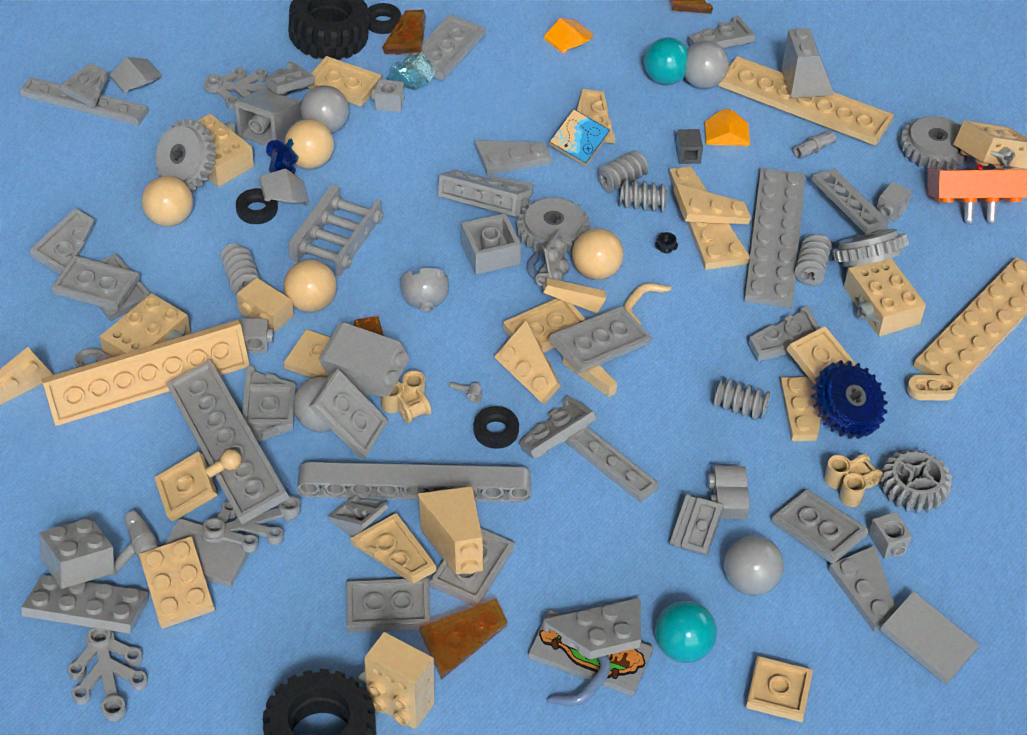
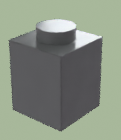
(689, 146)

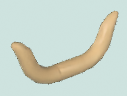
(639, 291)

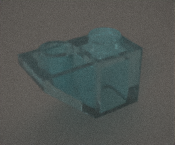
(413, 71)

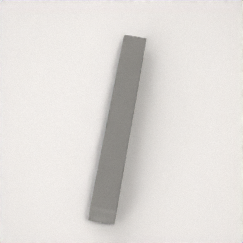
(408, 480)

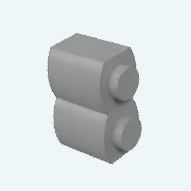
(731, 490)

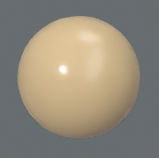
(311, 143)
(167, 201)
(597, 254)
(310, 285)

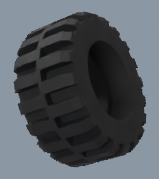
(329, 27)
(319, 694)

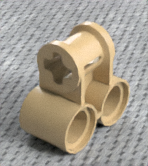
(408, 397)
(851, 477)

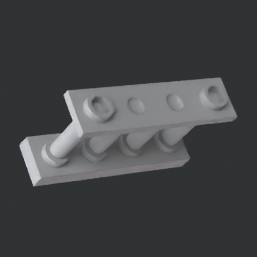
(323, 215)

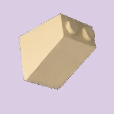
(453, 527)

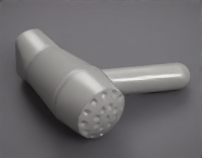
(140, 540)

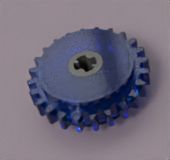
(849, 399)

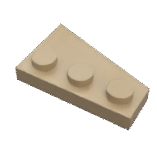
(594, 105)
(709, 207)
(528, 364)
(21, 375)
(799, 408)
(395, 548)

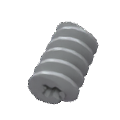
(628, 166)
(643, 195)
(813, 260)
(238, 266)
(742, 399)

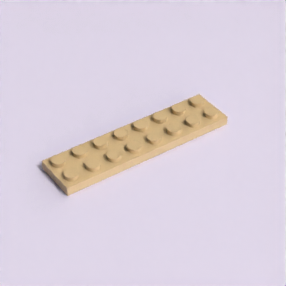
(832, 111)
(979, 327)
(142, 372)

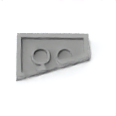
(725, 34)
(510, 156)
(63, 241)
(775, 339)
(561, 425)
(865, 586)

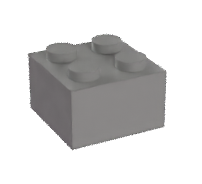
(490, 243)
(76, 553)

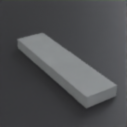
(613, 464)

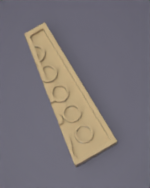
(714, 241)

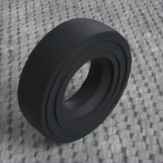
(383, 9)
(255, 216)
(496, 440)

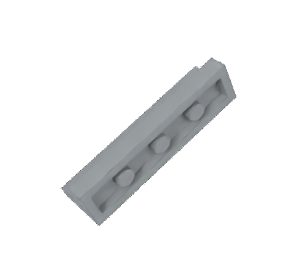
(482, 192)
(850, 201)

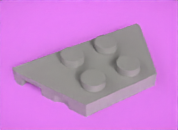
(268, 404)
(600, 629)

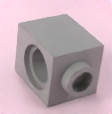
(389, 95)
(894, 201)
(256, 334)
(890, 535)

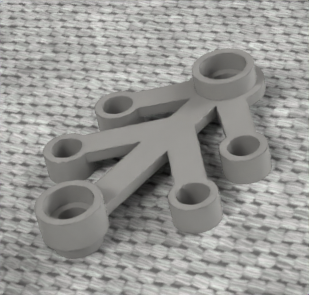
(219, 85)
(218, 529)
(106, 668)

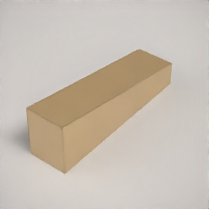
(578, 295)
(598, 378)

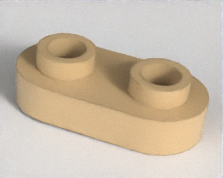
(932, 387)

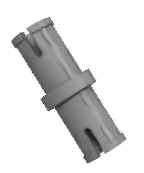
(814, 144)

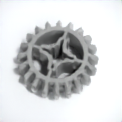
(916, 480)

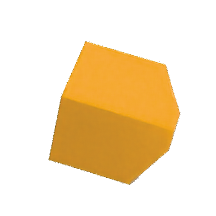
(567, 34)
(727, 129)

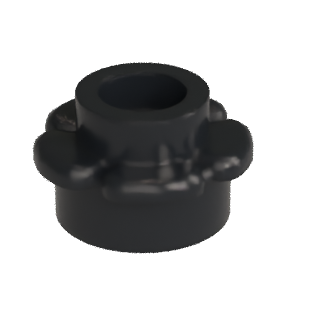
(666, 242)

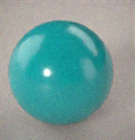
(666, 60)
(686, 631)

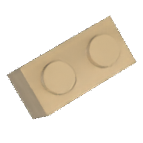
(264, 302)

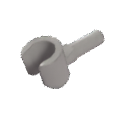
(474, 394)

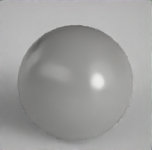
(706, 64)
(326, 106)
(302, 400)
(753, 565)

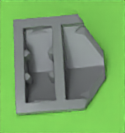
(134, 73)
(283, 187)
(357, 514)

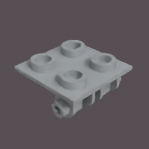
(556, 264)

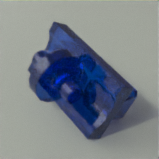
(281, 156)

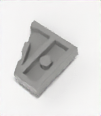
(290, 79)
(86, 84)

